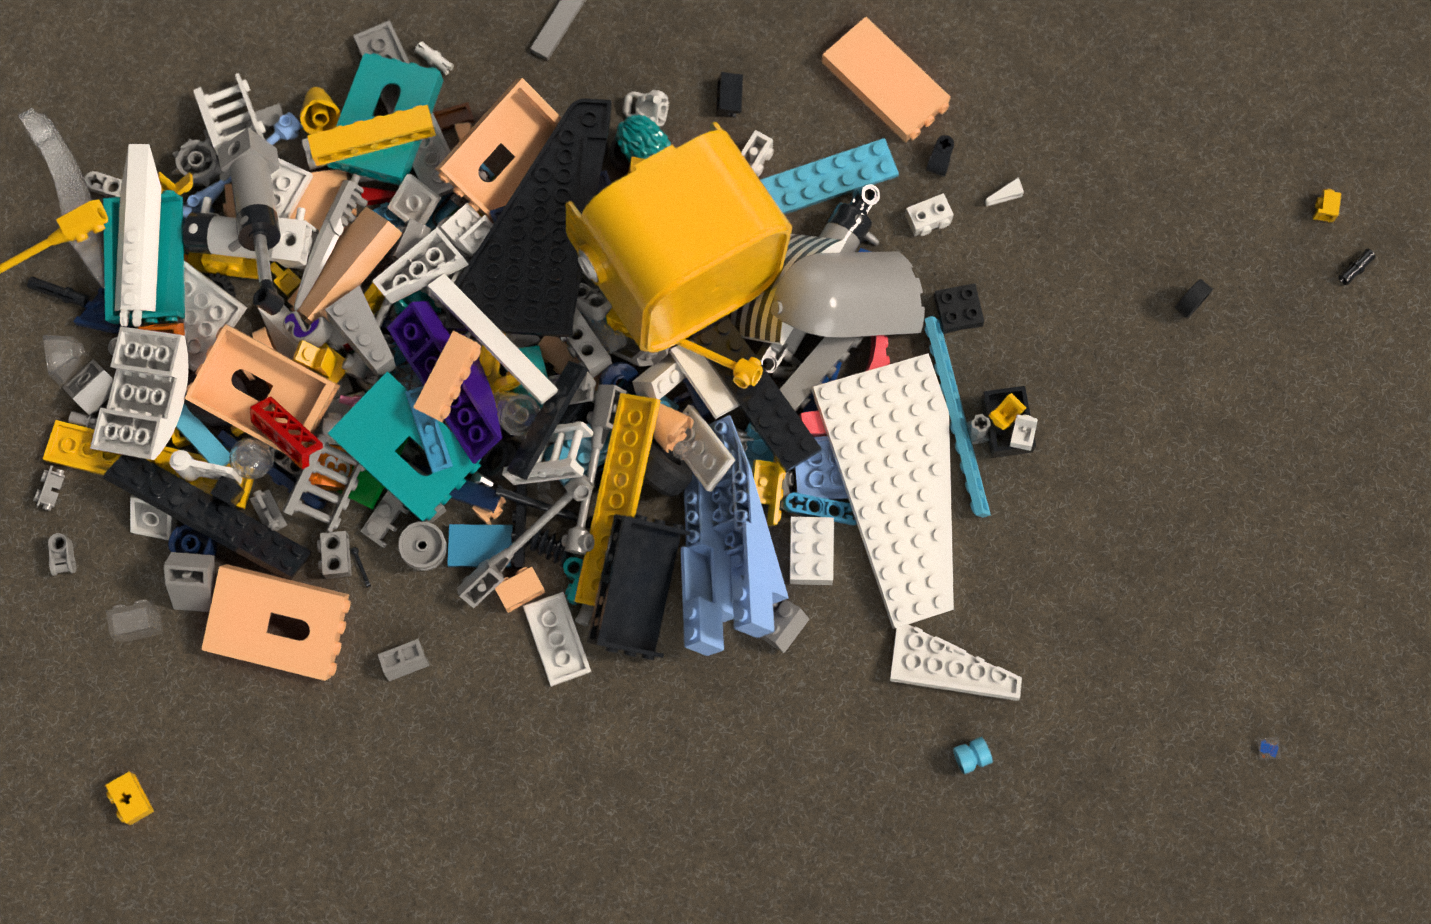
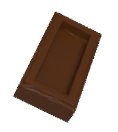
(453, 115)

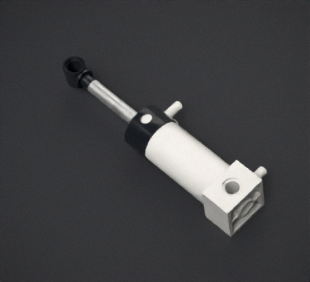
(213, 233)

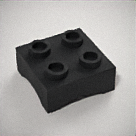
(959, 308)

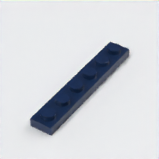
(278, 475)

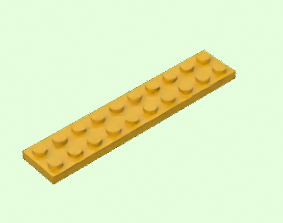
(71, 445)
(619, 483)

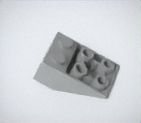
(190, 581)
(787, 625)

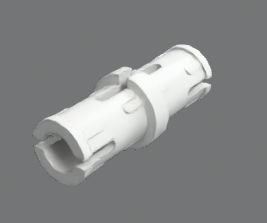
(434, 58)

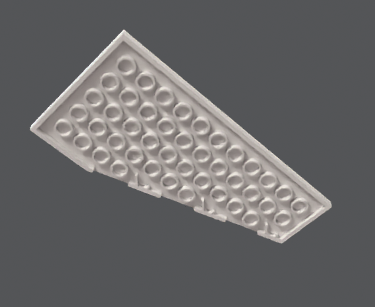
(895, 467)

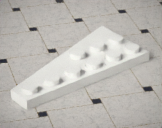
(941, 665)

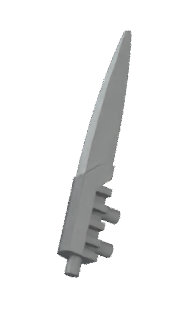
(329, 233)

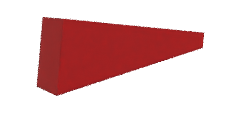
(377, 196)

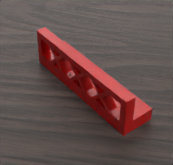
(279, 432)

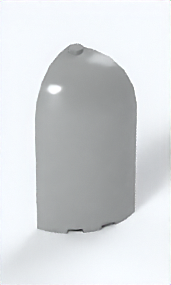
(850, 295)

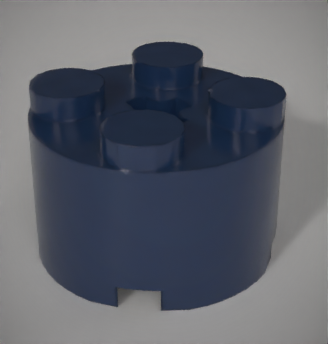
(185, 536)

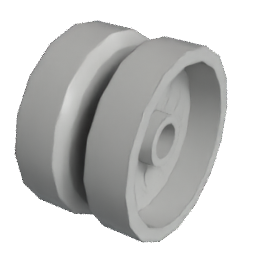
(426, 558)

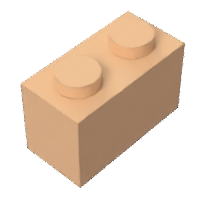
(519, 589)

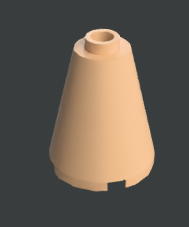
(670, 427)

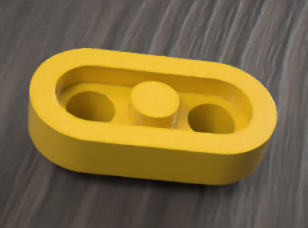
(505, 383)

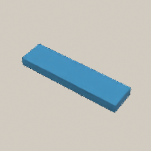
(430, 435)

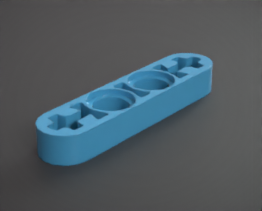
(823, 504)

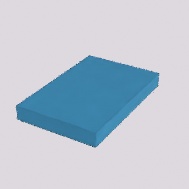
(476, 543)

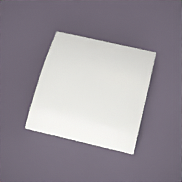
(466, 229)

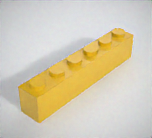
(371, 135)

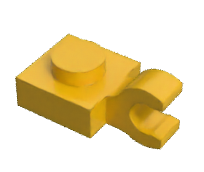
(285, 280)

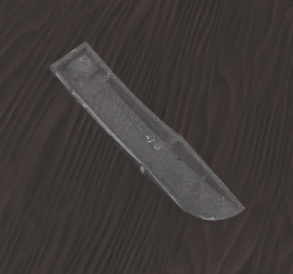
(69, 185)

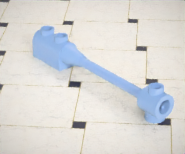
(285, 128)

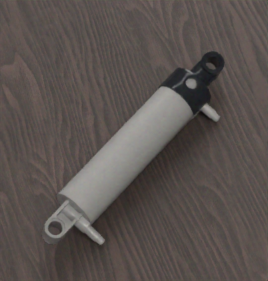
(845, 223)

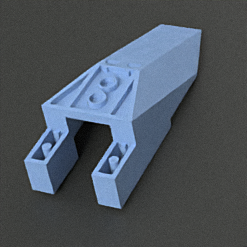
(724, 581)

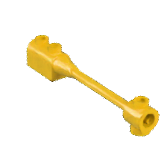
(72, 227)
(744, 371)

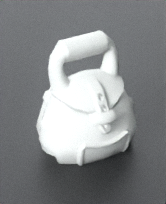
(652, 105)

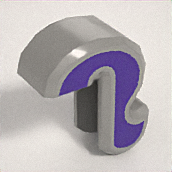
(315, 333)

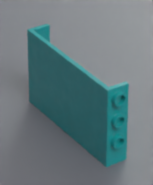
(170, 271)

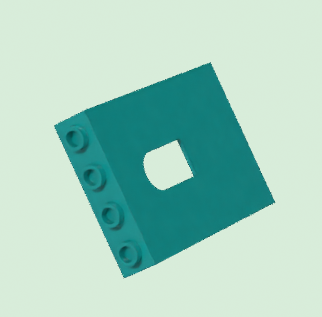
(417, 86)
(374, 432)

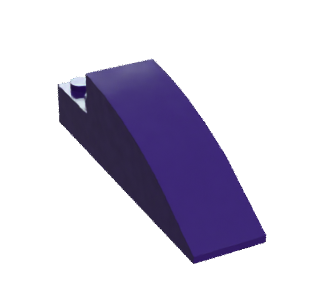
(474, 411)

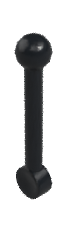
(354, 551)

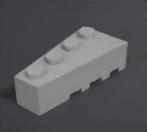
(359, 328)

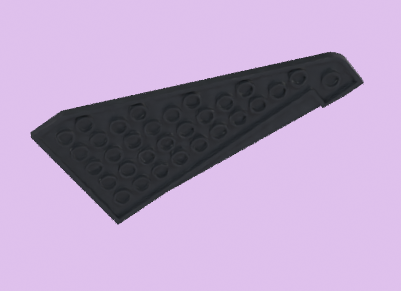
(526, 266)

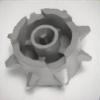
(198, 152)

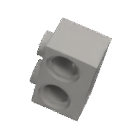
(340, 553)

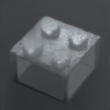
(134, 621)

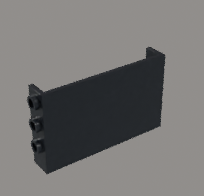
(634, 585)

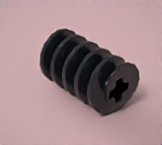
(549, 546)

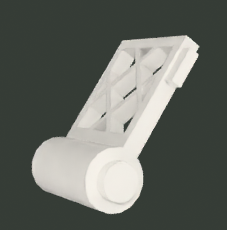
(191, 469)

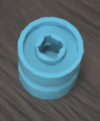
(975, 754)

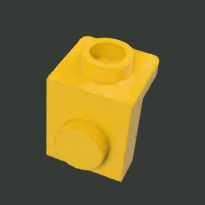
(1006, 412)

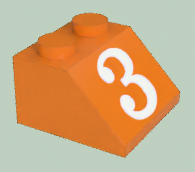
(334, 464)

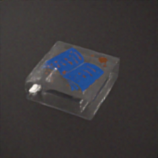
(1268, 748)

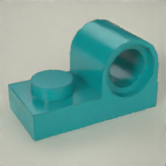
(572, 588)

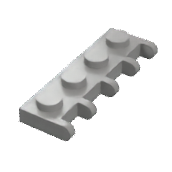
(385, 515)

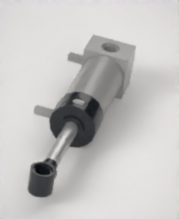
(250, 164)

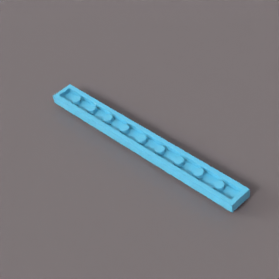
(958, 422)

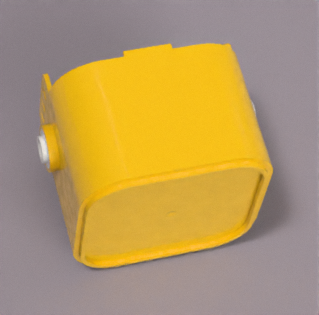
(681, 240)

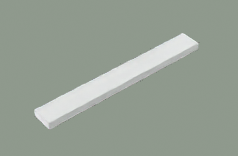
(492, 339)

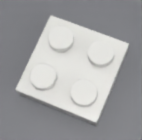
(414, 200)

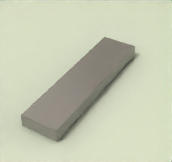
(556, 27)

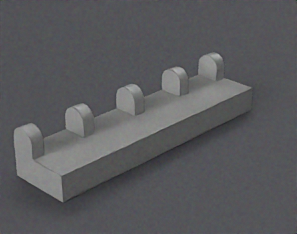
(268, 116)

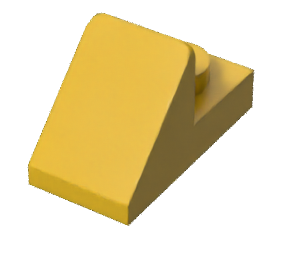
(316, 359)

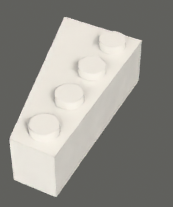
(420, 267)

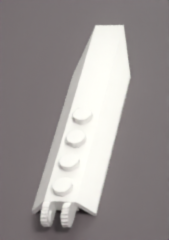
(138, 235)

